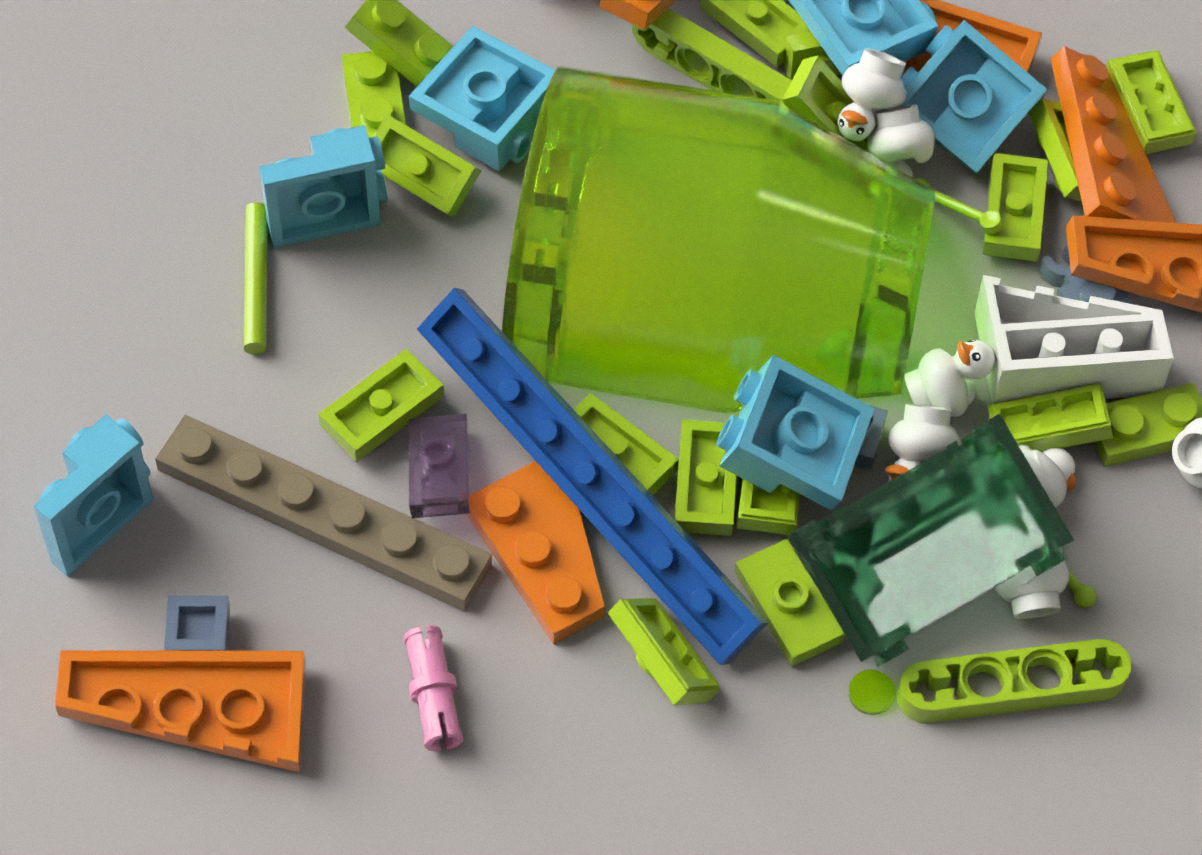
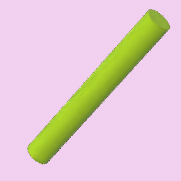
(255, 279)

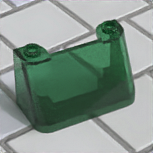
(932, 541)

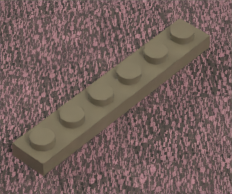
(324, 512)

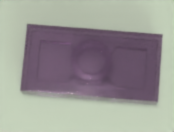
(439, 466)

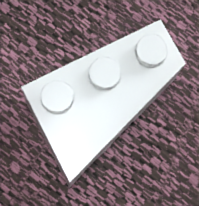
(1067, 343)

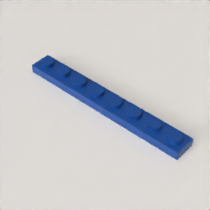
(592, 477)

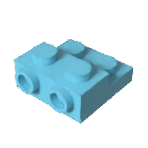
(851, 26)
(970, 94)
(485, 97)
(327, 191)
(794, 433)
(98, 497)

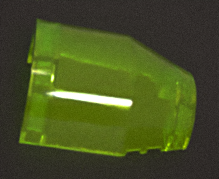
(698, 236)

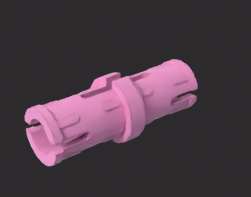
(433, 688)

